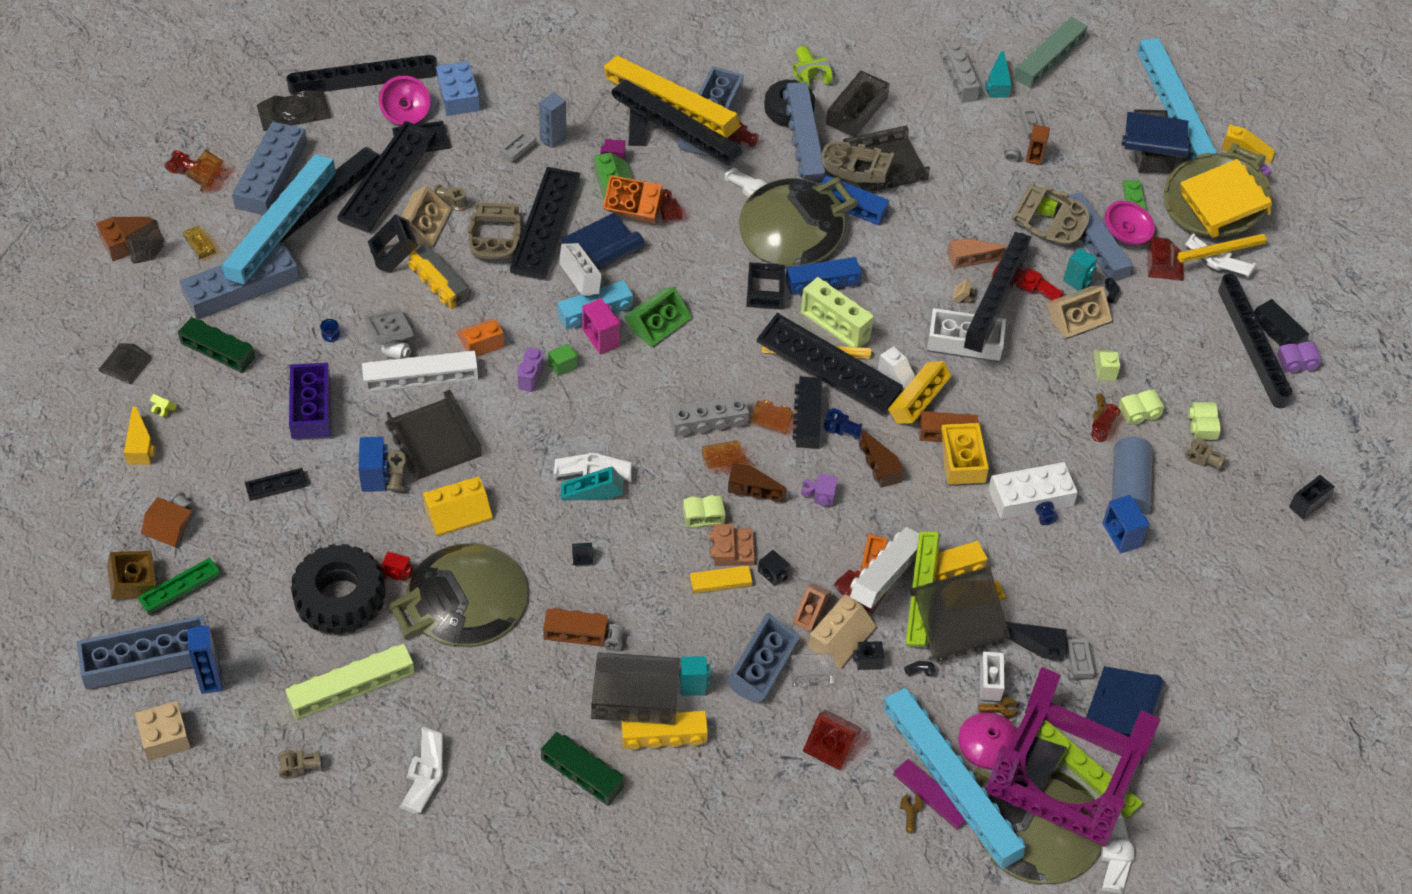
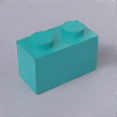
(1080, 269)
(694, 676)

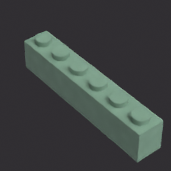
(1050, 52)

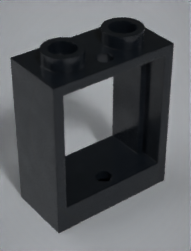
(407, 243)
(765, 299)

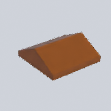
(166, 521)

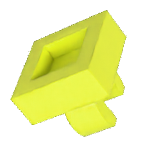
(162, 403)

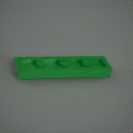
(179, 586)

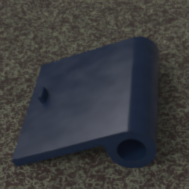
(1156, 135)
(606, 240)
(1122, 696)

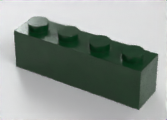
(216, 344)
(582, 768)

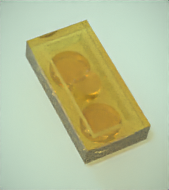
(199, 242)

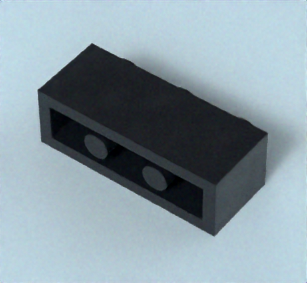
(1280, 324)

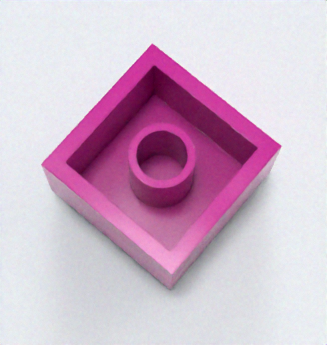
(601, 326)

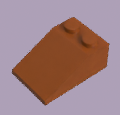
(115, 229)

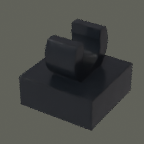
(582, 553)

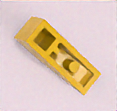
(1247, 141)
(138, 444)

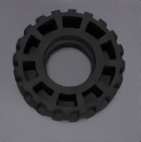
(333, 565)

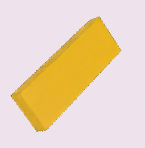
(720, 579)

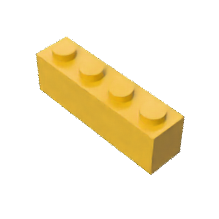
(919, 392)
(688, 729)

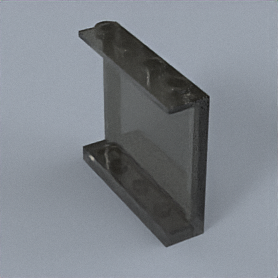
(906, 164)
(434, 437)
(961, 613)
(635, 688)

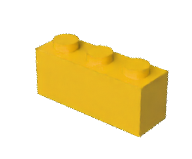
(960, 560)

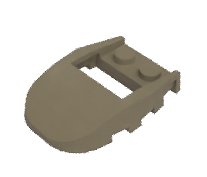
(841, 159)
(1068, 223)
(494, 247)

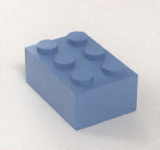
(457, 88)

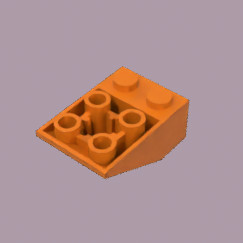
(633, 199)

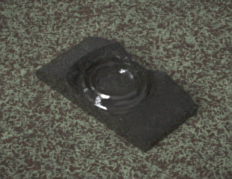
(295, 109)

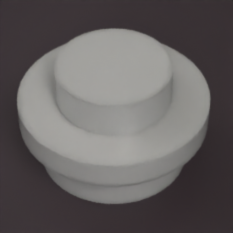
(1012, 153)

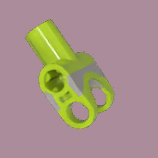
(811, 68)

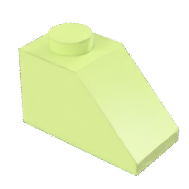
(1106, 364)

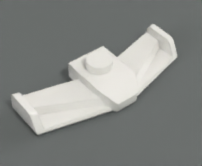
(749, 184)
(1223, 260)
(590, 463)
(424, 771)
(1119, 854)

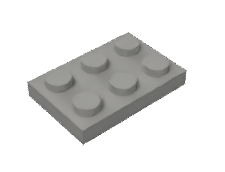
(388, 326)

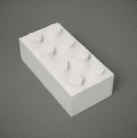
(949, 332)
(1022, 490)

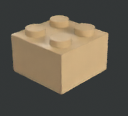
(162, 730)

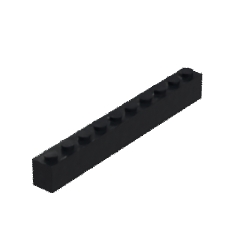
(997, 292)

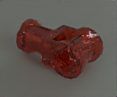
(744, 135)
(180, 162)
(669, 207)
(1104, 423)

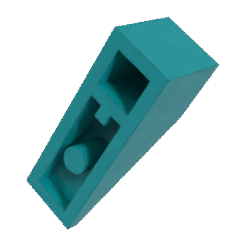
(999, 79)
(593, 486)

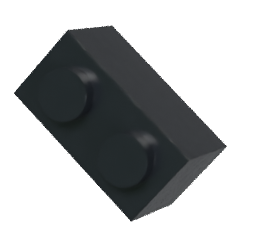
(1311, 496)

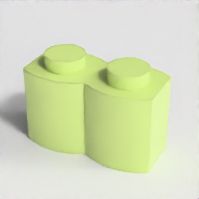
(1141, 407)
(1204, 420)
(703, 511)

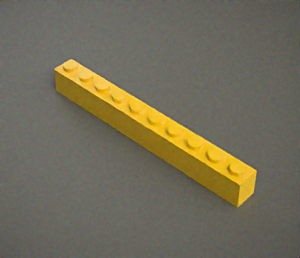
(692, 104)

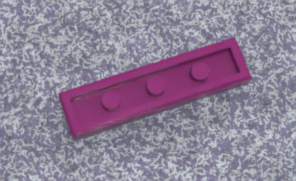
(929, 792)

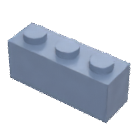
(552, 120)

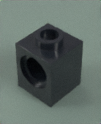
(774, 568)
(875, 650)

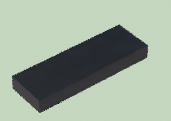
(276, 484)

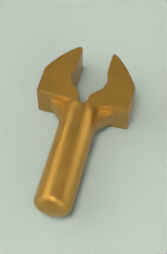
(1101, 406)
(1002, 707)
(910, 816)

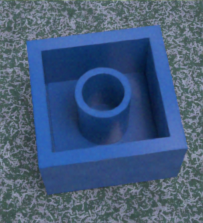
(373, 464)
(1125, 523)

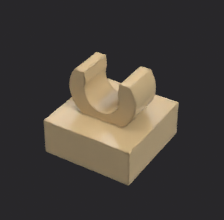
(963, 292)

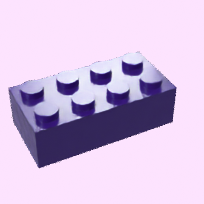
(309, 400)

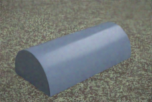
(1133, 471)
(762, 659)

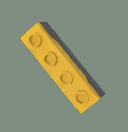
(438, 276)

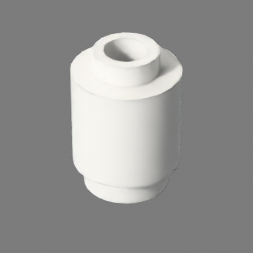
(396, 350)

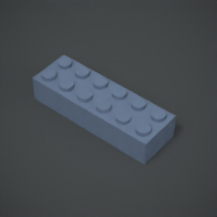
(721, 88)
(269, 168)
(211, 292)
(136, 652)

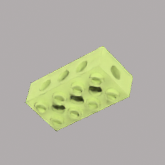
(836, 313)

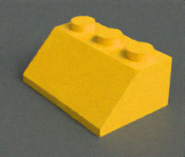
(457, 506)

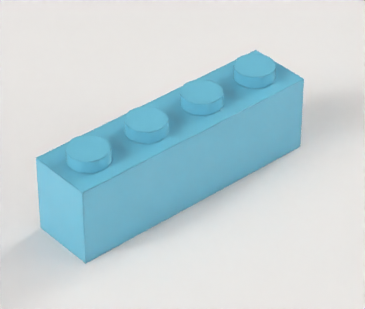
(615, 294)

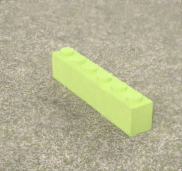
(349, 681)

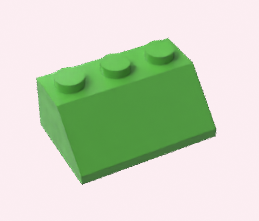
(608, 165)
(658, 316)

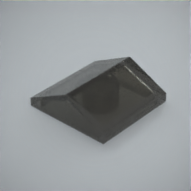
(144, 243)
(125, 362)

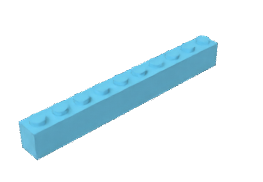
(1173, 95)
(278, 219)
(954, 778)

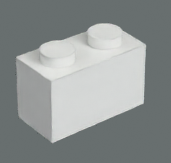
(991, 676)

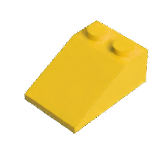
(964, 454)

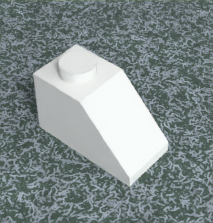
(896, 366)

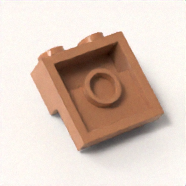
(731, 545)

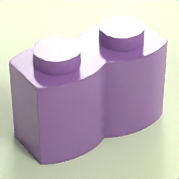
(1299, 356)
(530, 369)

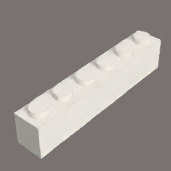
(420, 371)
(886, 568)

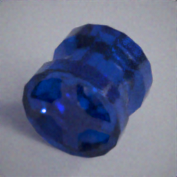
(332, 326)
(1046, 513)

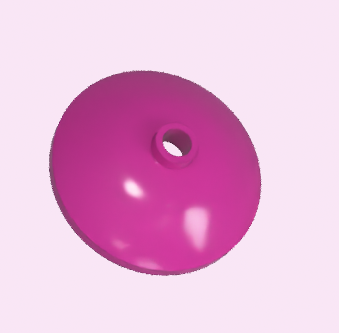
(406, 90)
(1129, 222)
(977, 743)

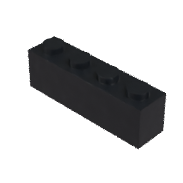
(808, 412)

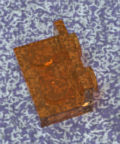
(205, 170)
(771, 416)
(722, 454)

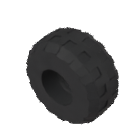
(776, 106)

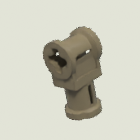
(452, 197)
(1204, 454)
(396, 471)
(297, 763)

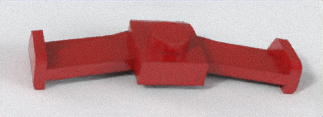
(1031, 280)

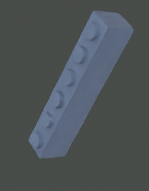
(804, 131)
(1103, 245)

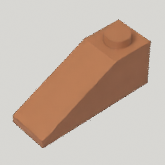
(973, 252)

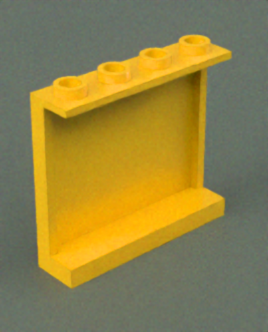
(1224, 196)

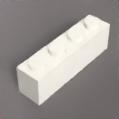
(580, 269)

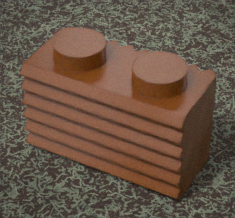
(1037, 144)

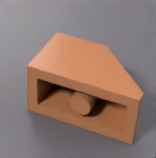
(811, 606)

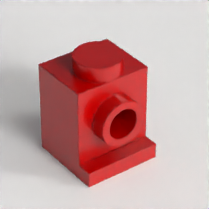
(396, 566)

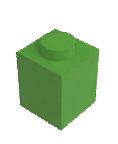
(563, 359)

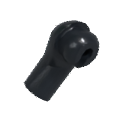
(1113, 290)
(918, 666)

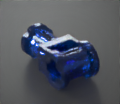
(841, 424)

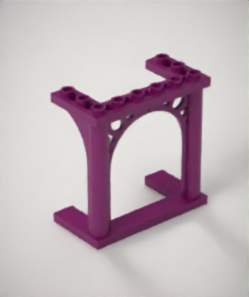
(1068, 815)

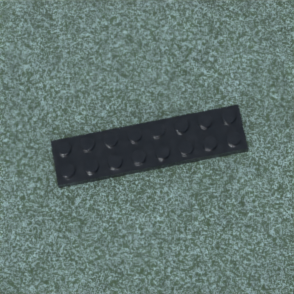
(386, 176)
(545, 223)
(829, 363)

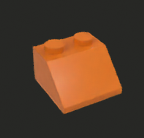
(482, 337)

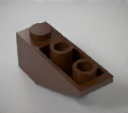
(884, 463)
(751, 482)

